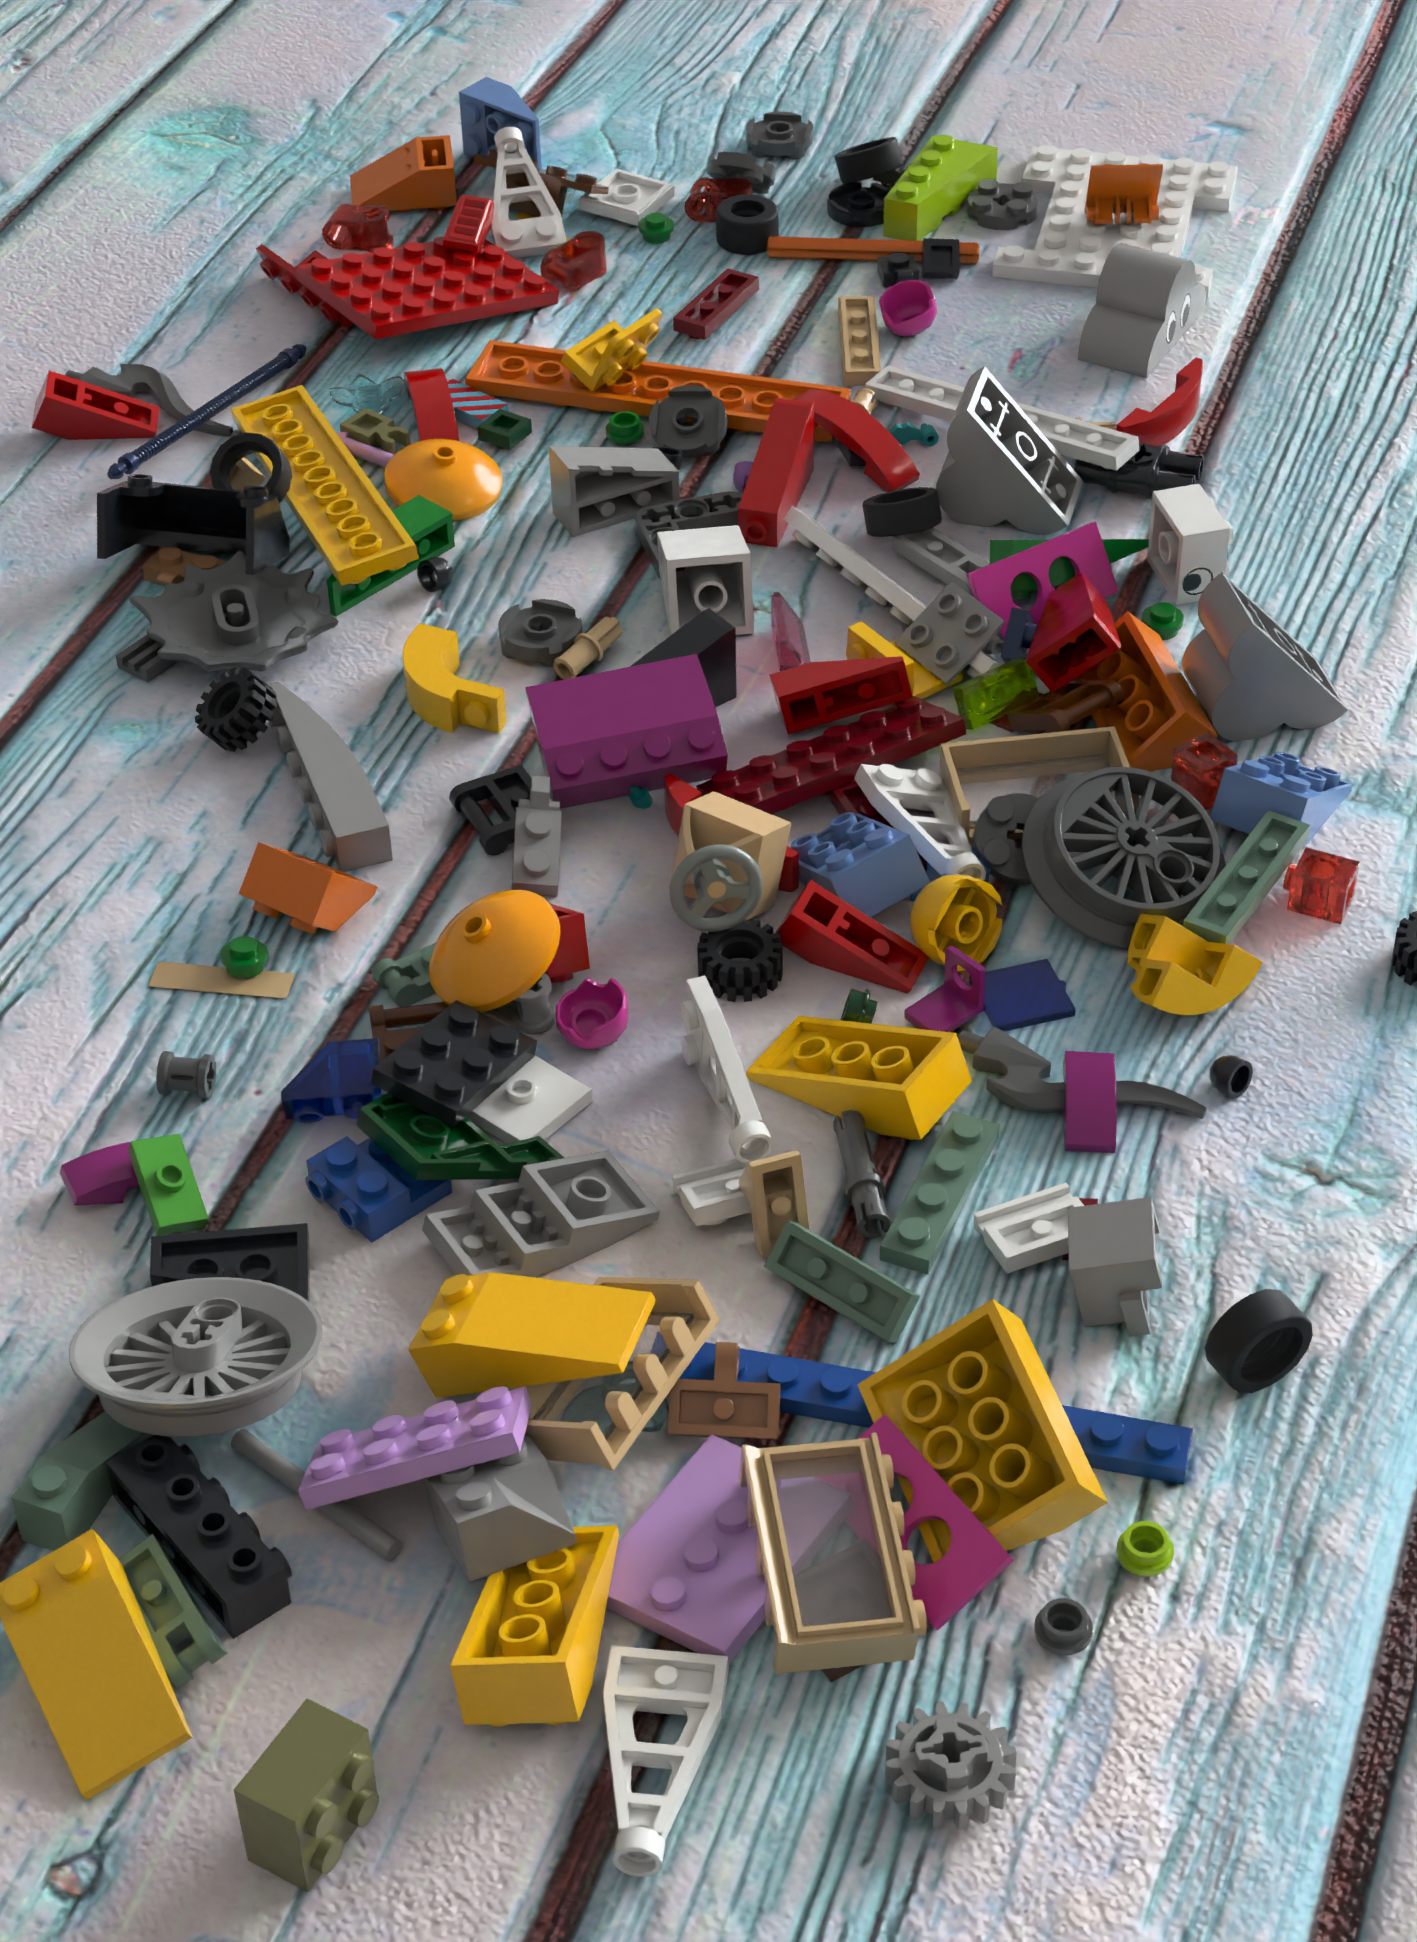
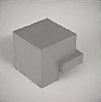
(1114, 1262)

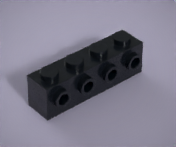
(202, 1533)

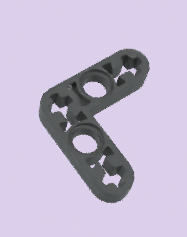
(712, 511)

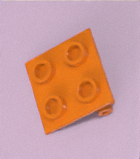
(1125, 191)

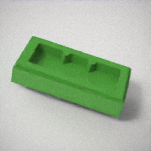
(168, 1184)

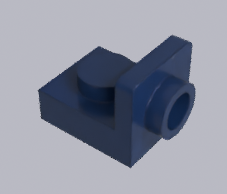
(1018, 635)

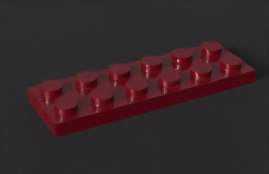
(834, 758)

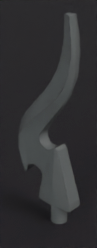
(145, 378)
(1025, 1070)

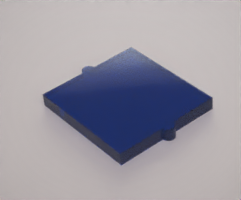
(1025, 996)

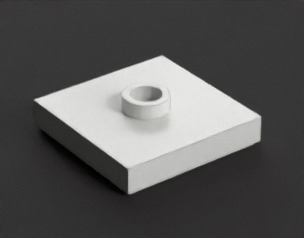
(628, 197)
(531, 1103)

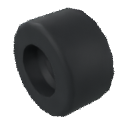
(746, 223)

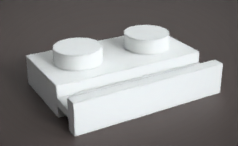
(712, 1192)
(1028, 1227)

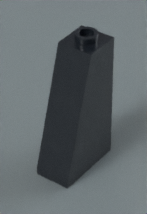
(715, 646)

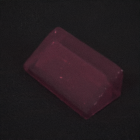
(788, 634)

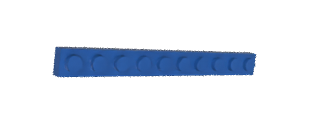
(833, 1395)

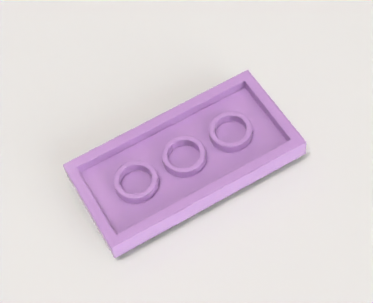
(416, 1446)

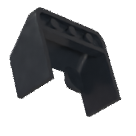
(192, 520)

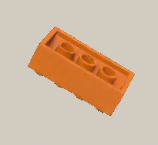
(1157, 703)

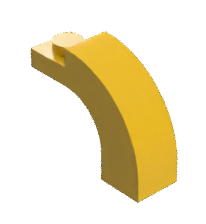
(438, 695)

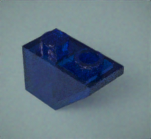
(334, 1082)

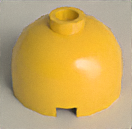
(957, 914)

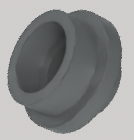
(1067, 1615)

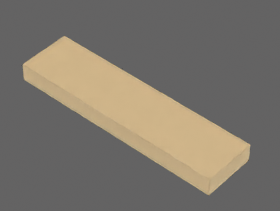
(858, 339)

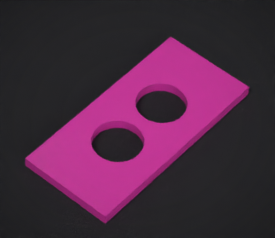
(1080, 546)
(973, 1552)

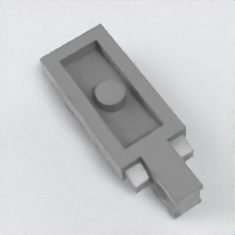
(537, 841)

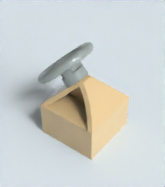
(726, 860)

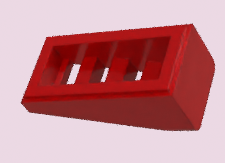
(469, 224)

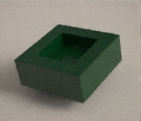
(504, 429)

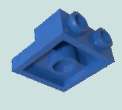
(369, 1187)

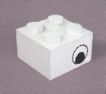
(1187, 541)

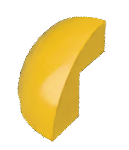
(1184, 971)

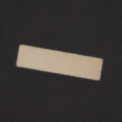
(218, 980)

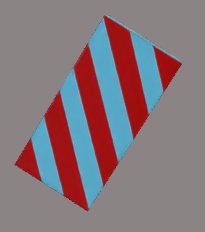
(473, 405)

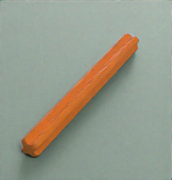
(855, 249)

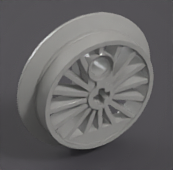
(193, 1338)

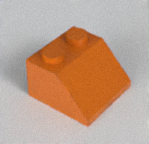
(303, 889)

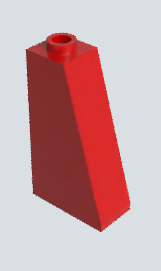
(778, 472)
(1072, 633)

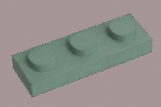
(842, 1281)

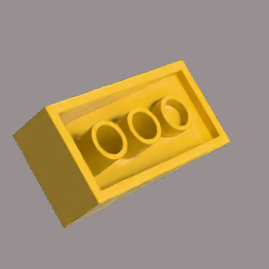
(887, 1073)
(525, 1332)
(537, 1636)
(91, 1663)

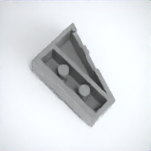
(607, 484)

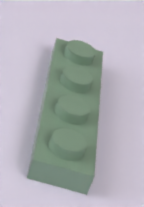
(1247, 878)
(939, 1193)

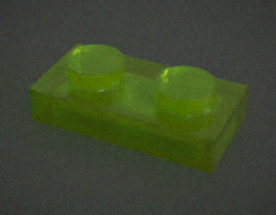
(995, 693)

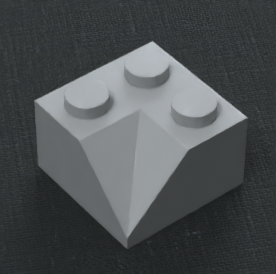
(500, 1512)

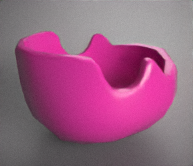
(908, 307)
(593, 1014)

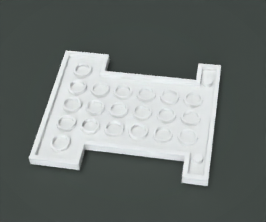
(1076, 249)

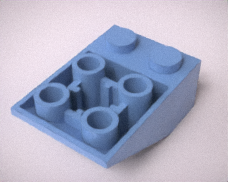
(493, 106)
(1278, 786)
(861, 862)

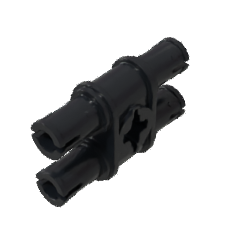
(1147, 471)

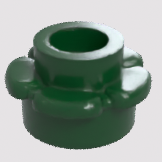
(859, 1007)

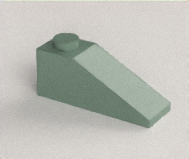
(71, 1483)

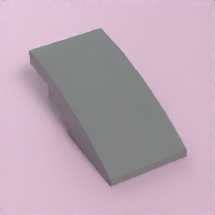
(543, 1220)

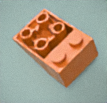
(409, 177)

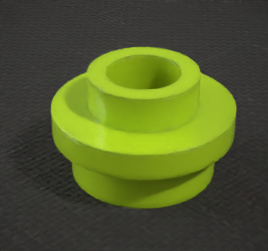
(1149, 1538)

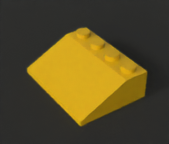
(989, 1428)

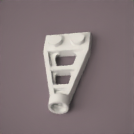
(529, 235)
(894, 789)
(720, 1068)
(657, 1684)

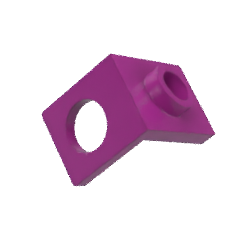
(953, 1001)

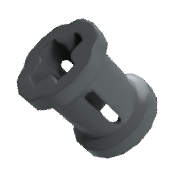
(186, 1074)

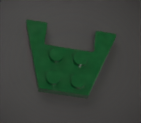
(439, 1151)

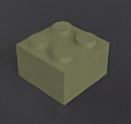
(307, 1795)

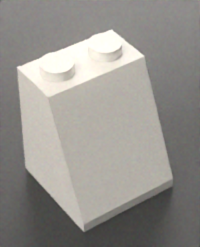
(713, 578)

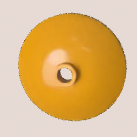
(445, 473)
(494, 949)

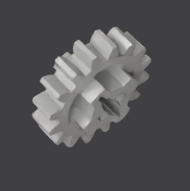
(950, 1765)

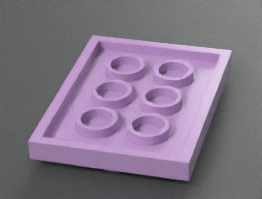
(693, 1559)

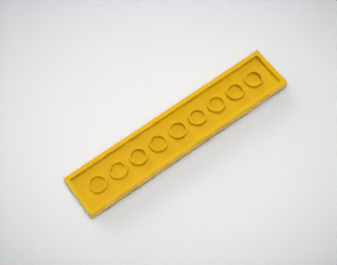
(328, 488)

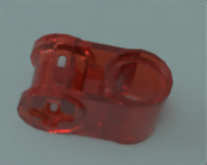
(714, 193)
(358, 228)
(576, 261)

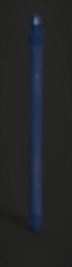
(131, 461)

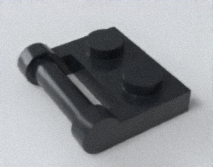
(503, 792)

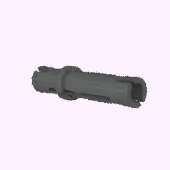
(863, 1185)

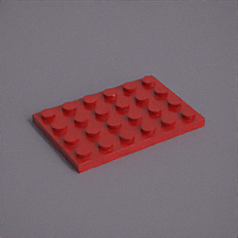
(425, 286)

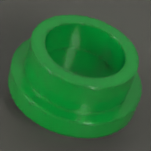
(656, 228)
(624, 428)
(1163, 619)
(244, 957)

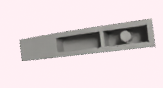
(333, 783)

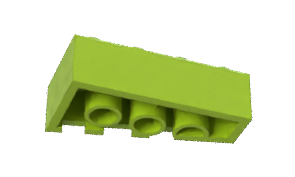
(936, 186)

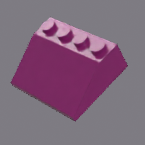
(626, 730)

